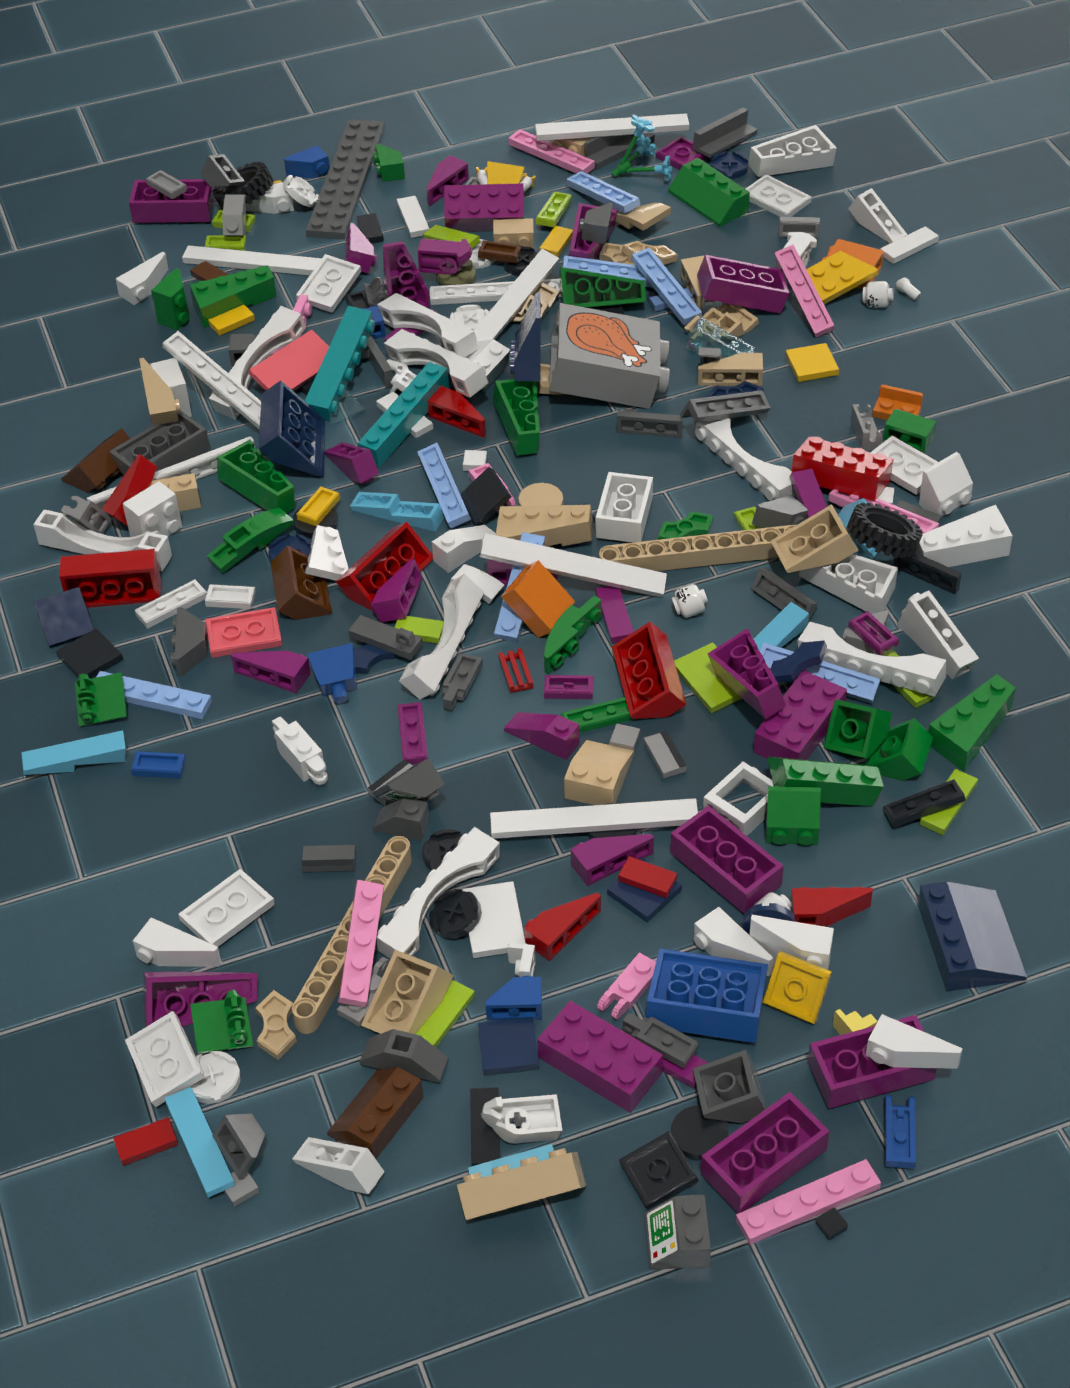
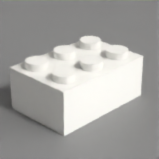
(624, 507)

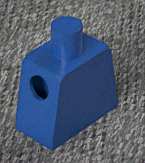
(335, 671)

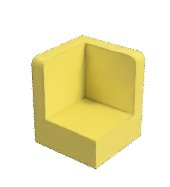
(851, 1022)

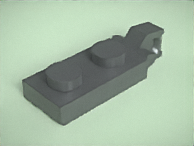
(460, 679)
(662, 1038)

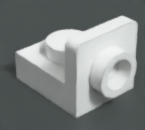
(402, 380)
(524, 958)

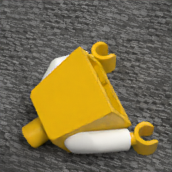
(504, 174)

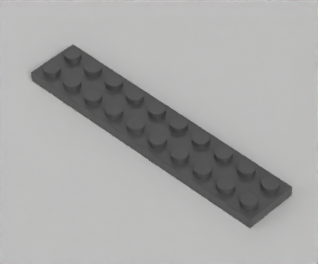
(345, 180)

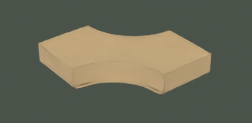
(612, 253)
(663, 253)
(276, 1035)

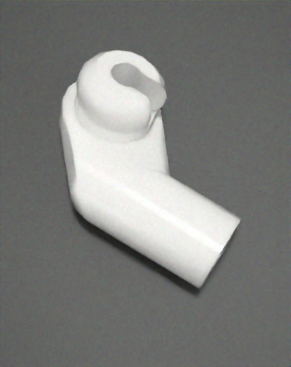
(904, 286)
(396, 366)

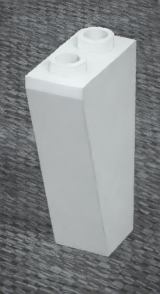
(936, 634)

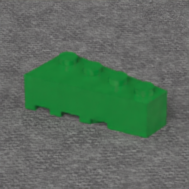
(598, 289)
(231, 291)
(519, 414)
(255, 477)
(970, 722)

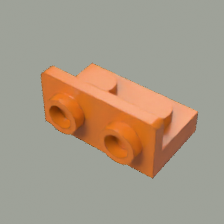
(896, 398)

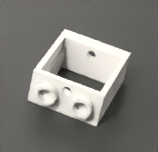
(750, 776)

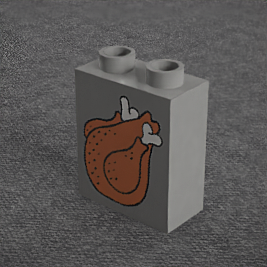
(607, 356)

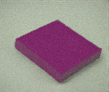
(680, 152)

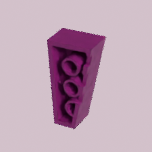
(585, 248)
(747, 674)

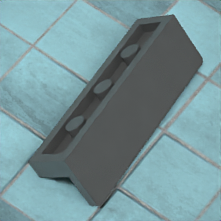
(723, 133)
(610, 148)
(726, 406)

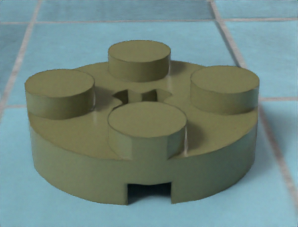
(464, 275)

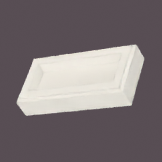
(230, 596)

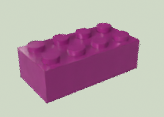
(153, 206)
(476, 206)
(742, 284)
(803, 721)
(726, 859)
(600, 1056)
(850, 1076)
(764, 1152)

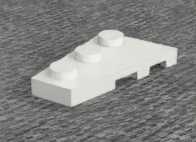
(326, 554)

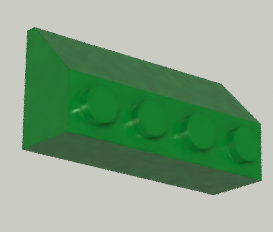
(710, 192)
(838, 781)

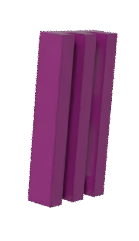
(870, 634)
(571, 687)

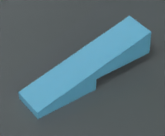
(389, 507)
(783, 627)
(64, 756)
(199, 1142)

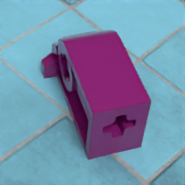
(442, 256)

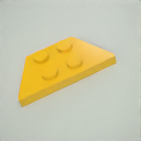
(839, 275)

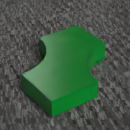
(692, 525)

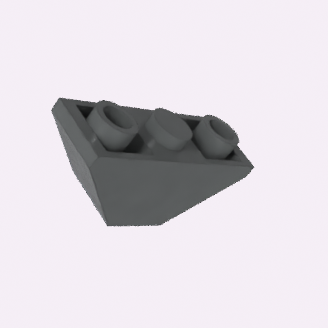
(189, 641)
(407, 1052)

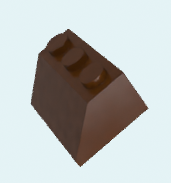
(97, 465)
(298, 593)
(378, 1110)

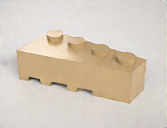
(556, 522)
(522, 1184)

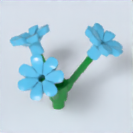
(643, 147)

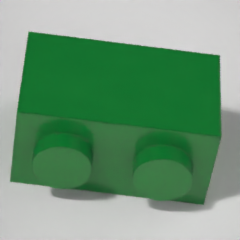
(910, 429)

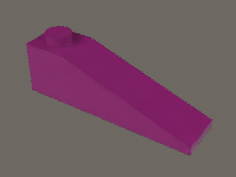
(402, 275)
(177, 990)

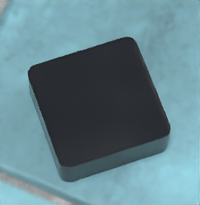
(831, 1223)

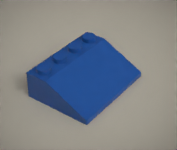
(707, 995)

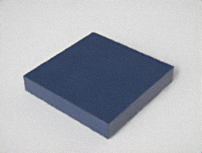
(63, 616)
(639, 901)
(508, 1046)

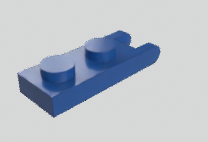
(900, 1134)

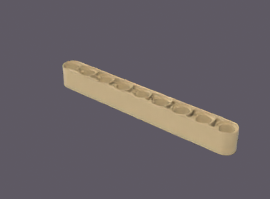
(696, 550)
(388, 871)

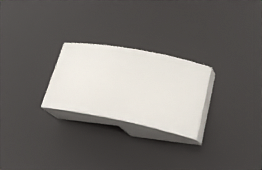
(486, 582)

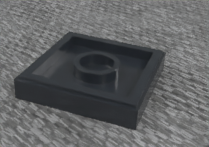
(485, 496)
(89, 654)
(658, 1170)

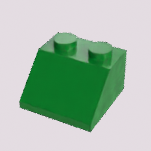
(170, 301)
(856, 729)
(902, 751)
(793, 815)

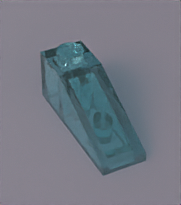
(709, 335)

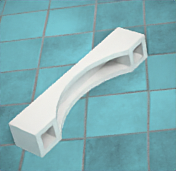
(405, 313)
(280, 331)
(412, 350)
(766, 477)
(61, 532)
(459, 604)
(916, 672)
(469, 859)

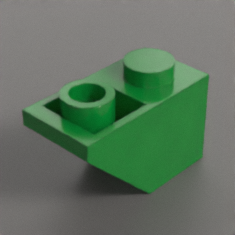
(388, 163)

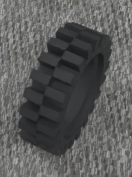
(256, 179)
(884, 530)

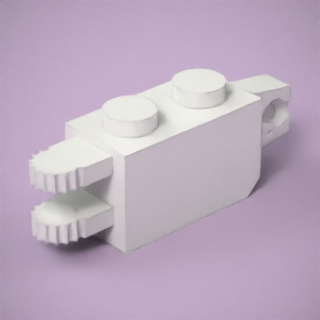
(300, 751)

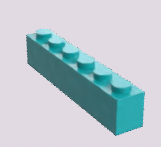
(340, 361)
(404, 413)

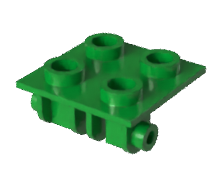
(100, 698)
(221, 1024)

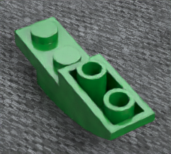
(251, 533)
(566, 632)

